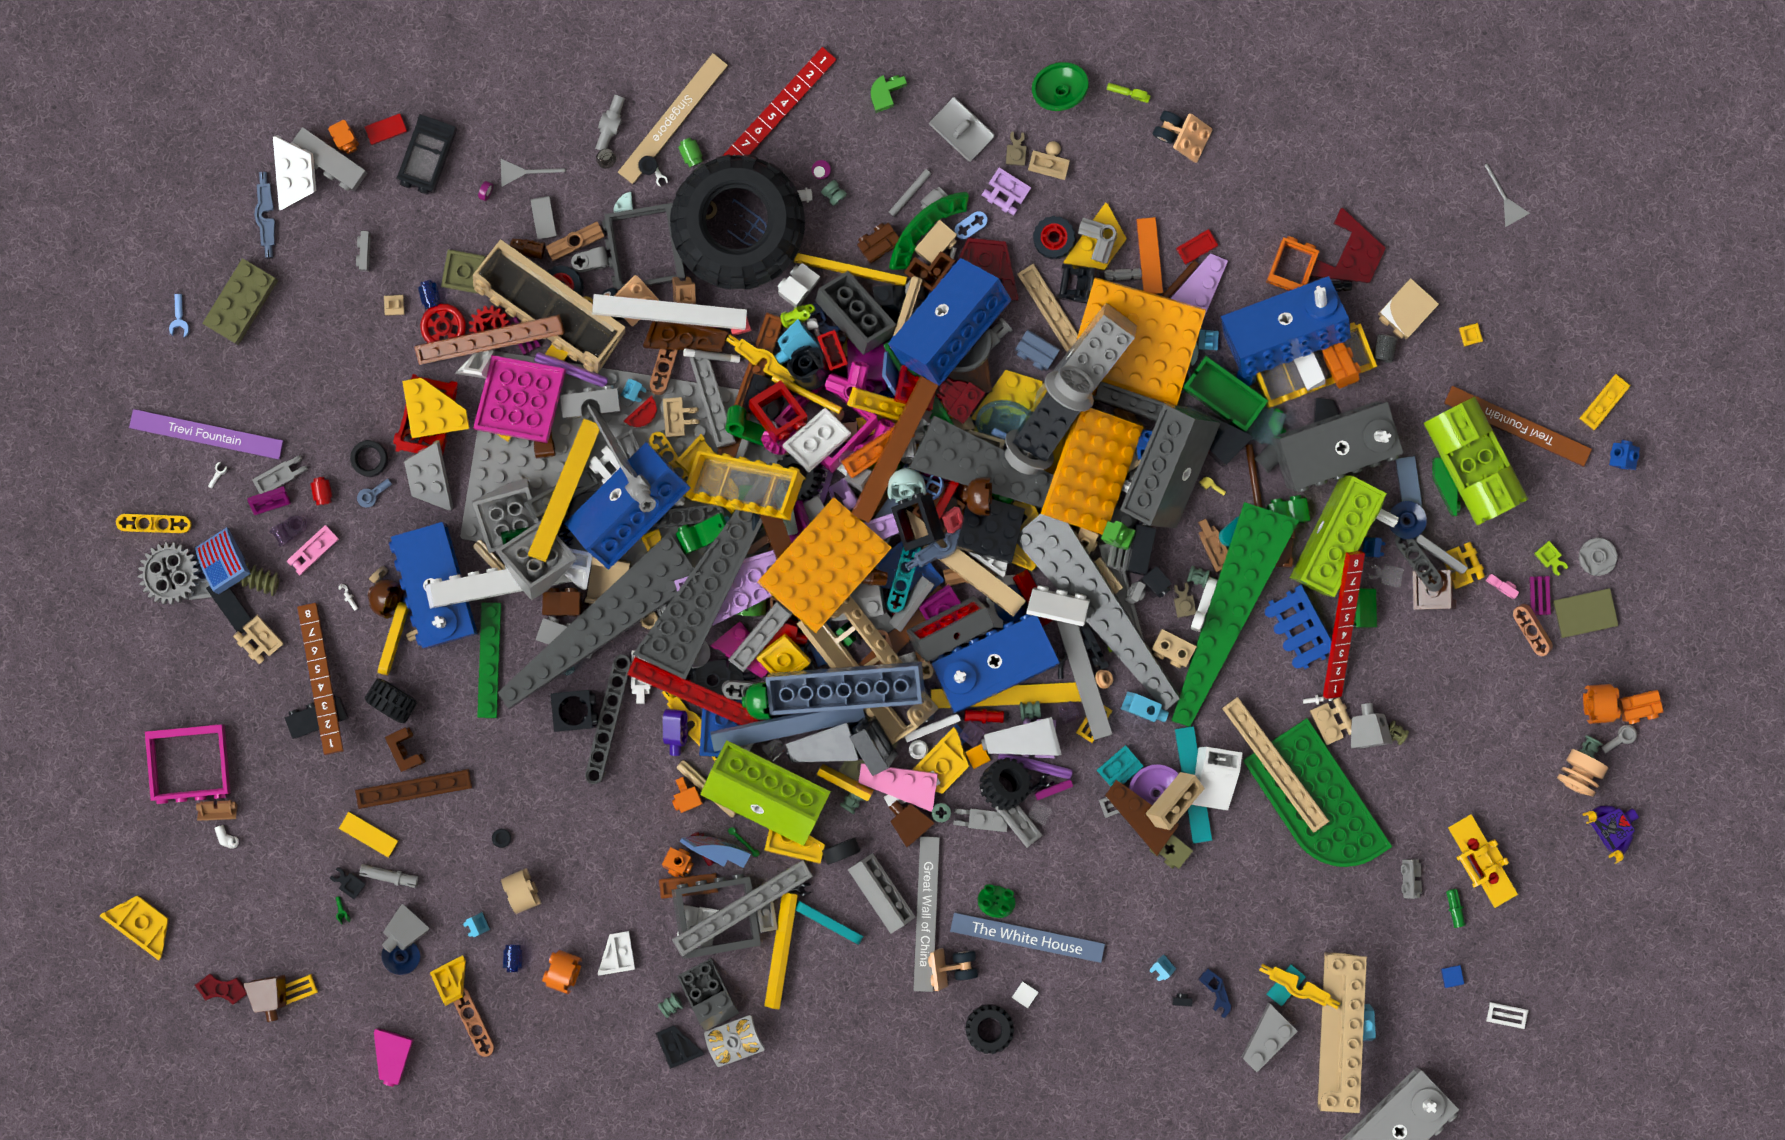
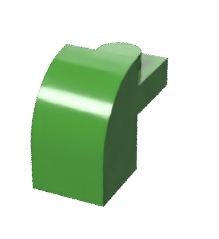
(881, 91)
(1118, 535)

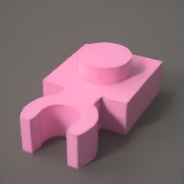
(1506, 588)

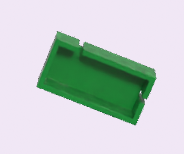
(1225, 394)

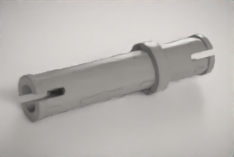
(397, 878)

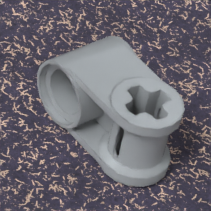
(594, 259)

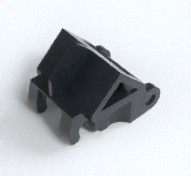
(1085, 280)

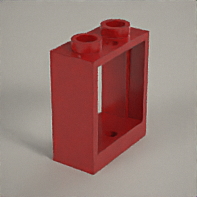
(770, 395)

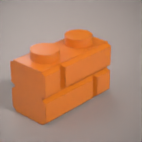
(344, 137)
(1341, 365)
(1640, 706)

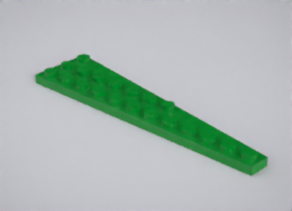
(1246, 568)

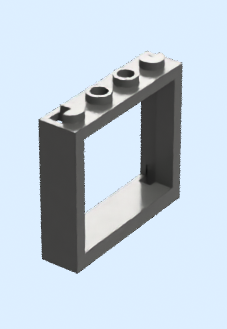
(611, 244)
(701, 886)

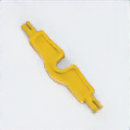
(754, 356)
(677, 704)
(1308, 991)

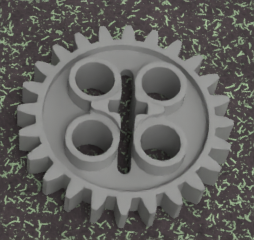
(154, 580)

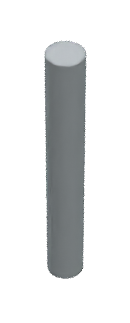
(910, 192)

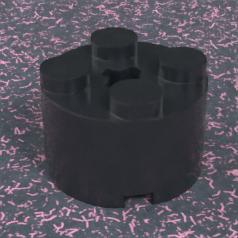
(809, 368)

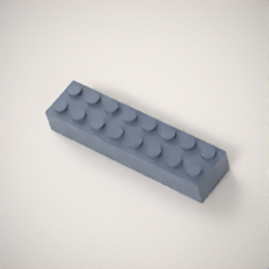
(845, 688)

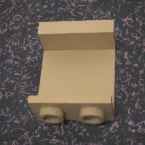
(602, 579)

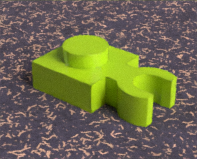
(1549, 556)

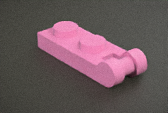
(313, 549)

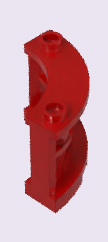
(451, 392)

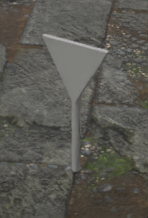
(510, 172)
(1511, 210)

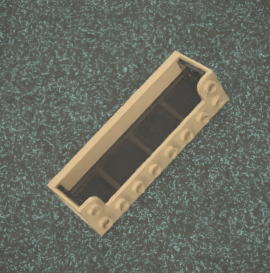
(535, 294)

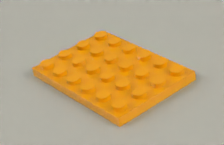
(1092, 470)
(824, 565)

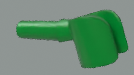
(341, 913)

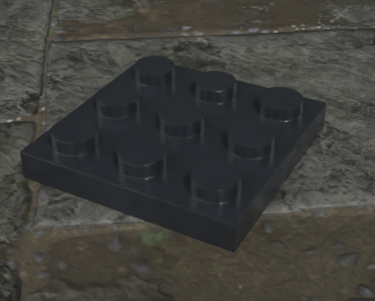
(991, 535)

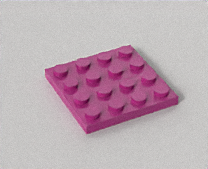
(519, 399)

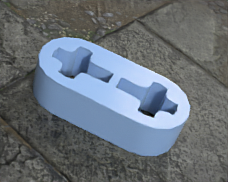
(973, 229)

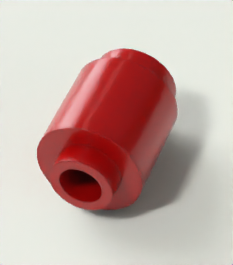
(321, 491)

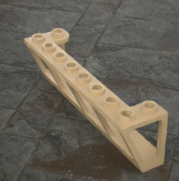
(837, 657)
(1342, 1033)

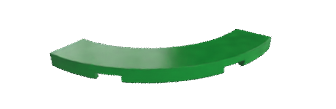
(922, 223)

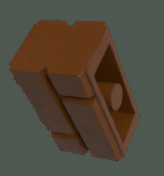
(878, 243)

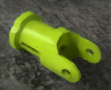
(799, 312)

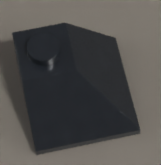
(890, 299)

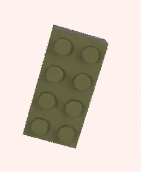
(240, 301)

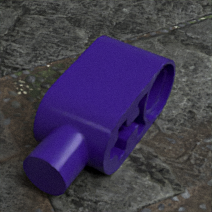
(675, 730)

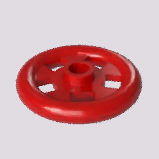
(442, 309)

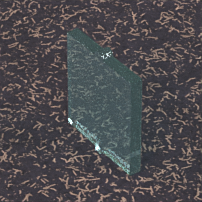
(1266, 425)

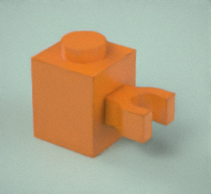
(687, 797)

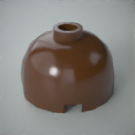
(979, 496)
(385, 597)

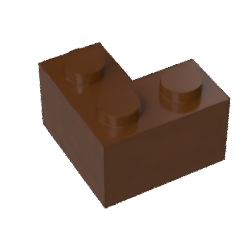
(930, 275)
(562, 603)

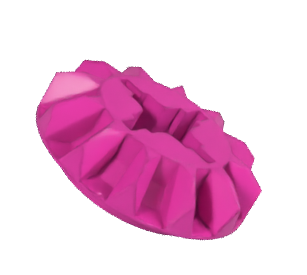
(773, 447)

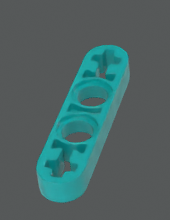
(901, 576)
(828, 922)

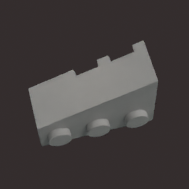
(1268, 1038)

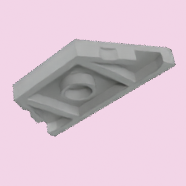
(428, 476)

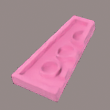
(905, 784)

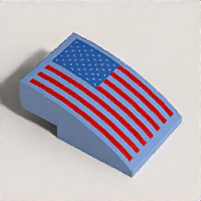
(221, 561)
(717, 849)

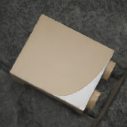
(1407, 309)

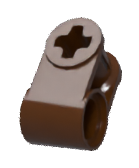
(544, 450)

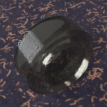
(605, 158)

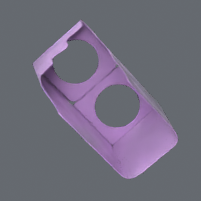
(844, 490)

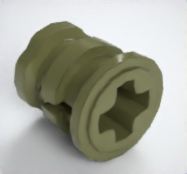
(1399, 729)

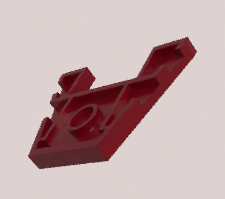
(1359, 256)
(993, 258)

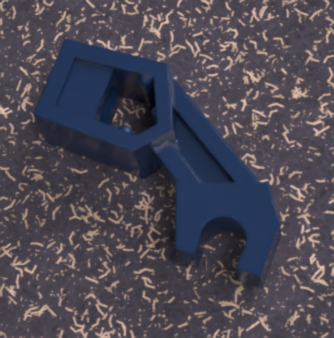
(823, 327)
(1221, 995)

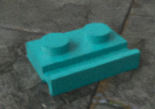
(1120, 766)

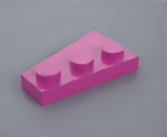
(731, 641)

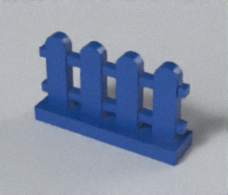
(1300, 618)

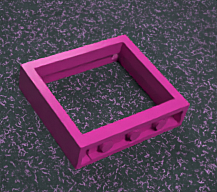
(833, 463)
(150, 737)

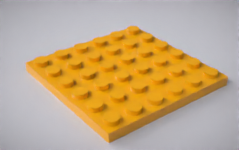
(1163, 340)

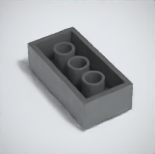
(855, 312)

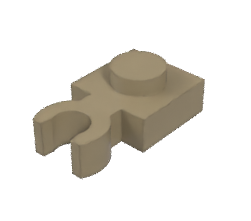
(1016, 153)
(1184, 604)

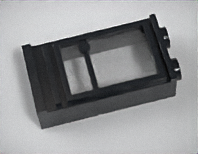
(426, 154)

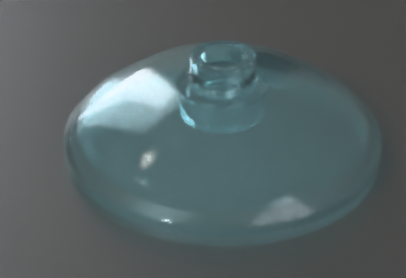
(1001, 415)

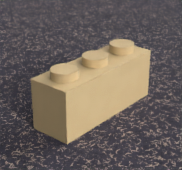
(1175, 801)

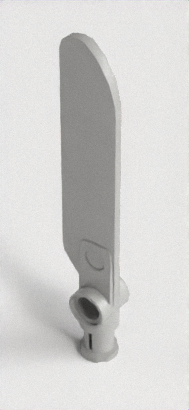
(638, 486)

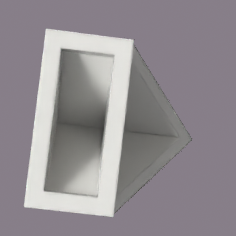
(477, 364)

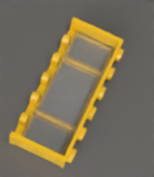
(1285, 381)
(744, 484)

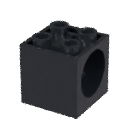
(560, 699)

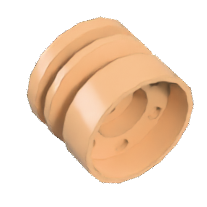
(1582, 773)

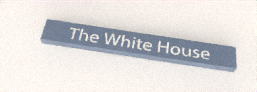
(1027, 937)

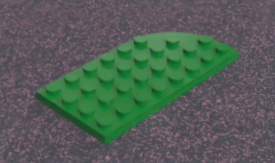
(1352, 832)

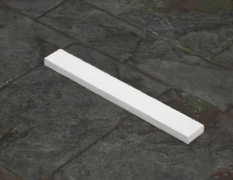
(669, 312)

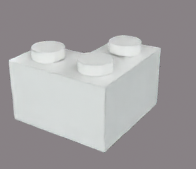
(799, 285)

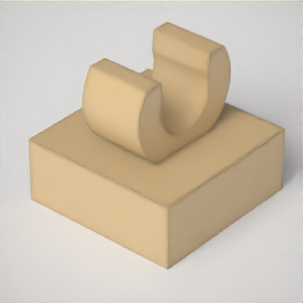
(394, 305)

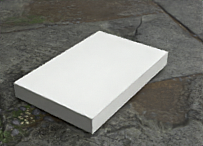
(816, 440)

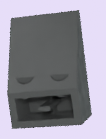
(707, 994)

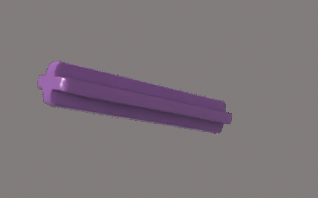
(572, 369)
(1040, 766)

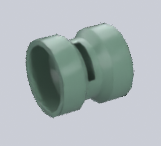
(833, 189)

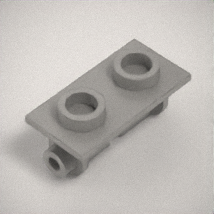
(1410, 870)

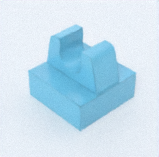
(1208, 340)
(632, 389)
(477, 925)
(1163, 967)

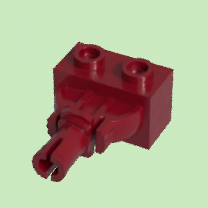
(959, 398)

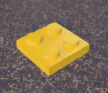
(783, 656)

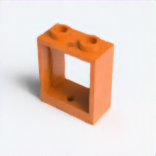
(1292, 243)

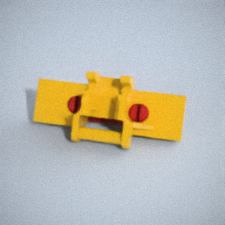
(1486, 860)

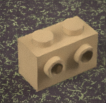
(937, 240)
(1173, 648)

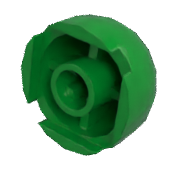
(757, 701)

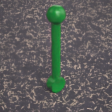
(732, 831)

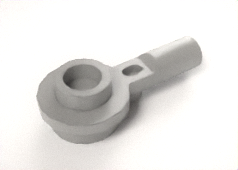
(1626, 734)

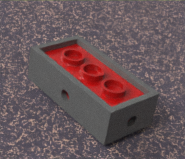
(950, 629)

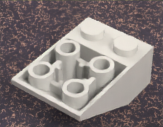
(1218, 774)

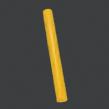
(809, 395)

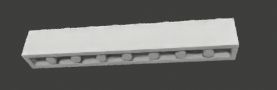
(474, 587)

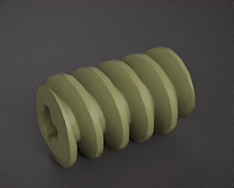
(261, 580)

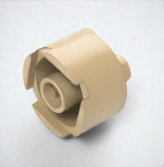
(521, 891)

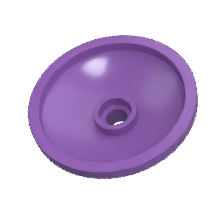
(1150, 779)

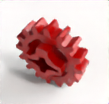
(493, 319)

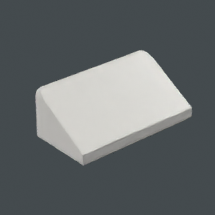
(1310, 371)

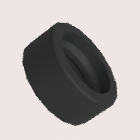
(383, 458)
(841, 851)

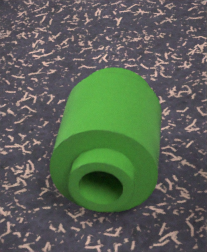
(690, 152)

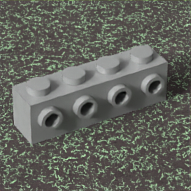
(331, 161)
(881, 893)

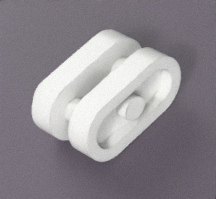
(597, 465)

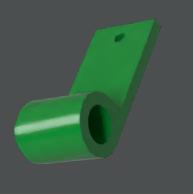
(740, 427)
(700, 535)

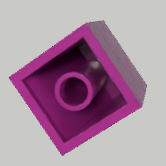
(874, 381)

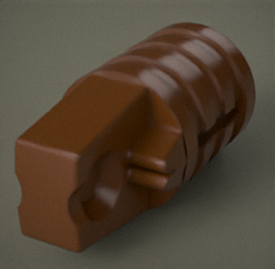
(529, 247)
(876, 577)

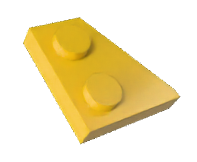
(450, 980)

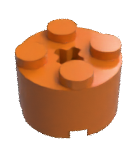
(1601, 703)
(562, 971)

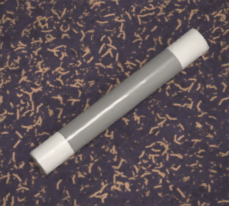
(711, 355)

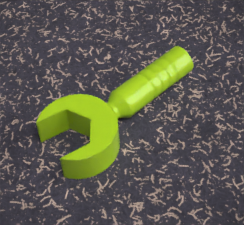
(1135, 94)

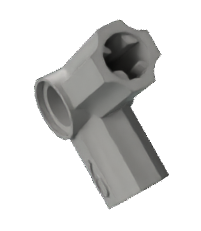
(1103, 246)

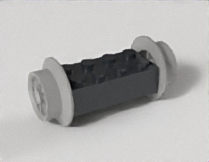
(1049, 419)

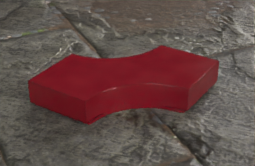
(229, 990)

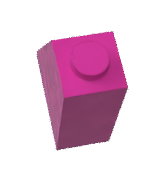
(392, 1055)

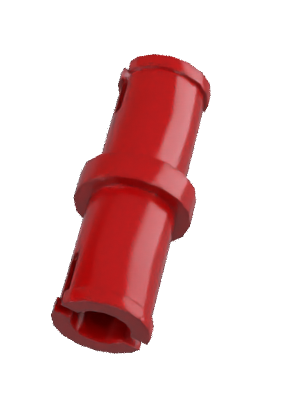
(984, 716)

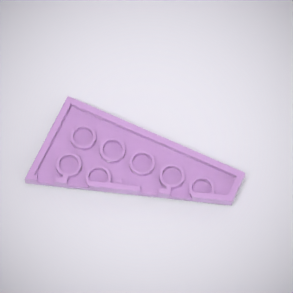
(1202, 284)

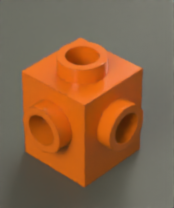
(673, 857)

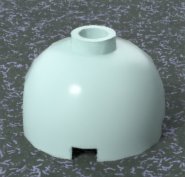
(905, 484)

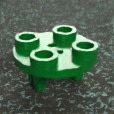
(996, 895)

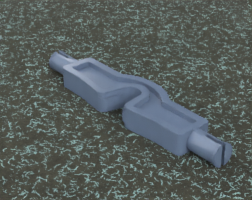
(266, 225)
(934, 551)

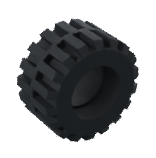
(813, 478)
(390, 700)
(1015, 774)
(1003, 1039)

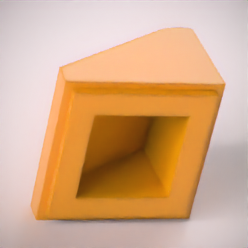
(977, 756)

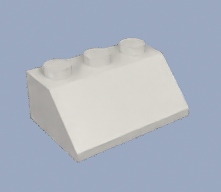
(1058, 605)

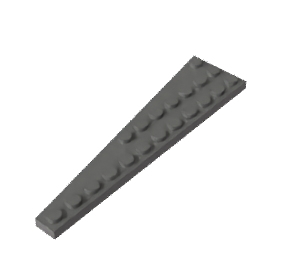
(964, 457)
(628, 601)
(691, 613)

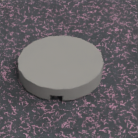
(1592, 558)

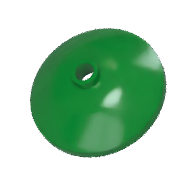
(1060, 79)

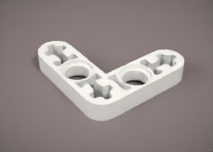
(1204, 605)

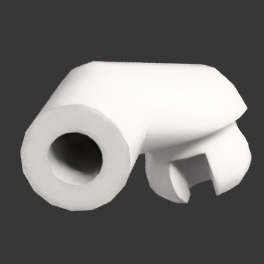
(225, 839)

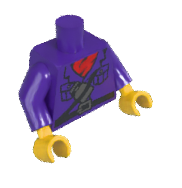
(1613, 828)

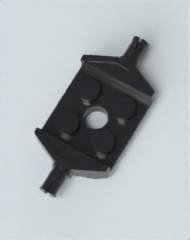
(723, 670)

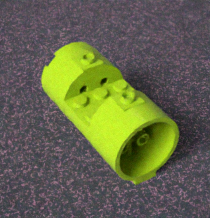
(1475, 461)

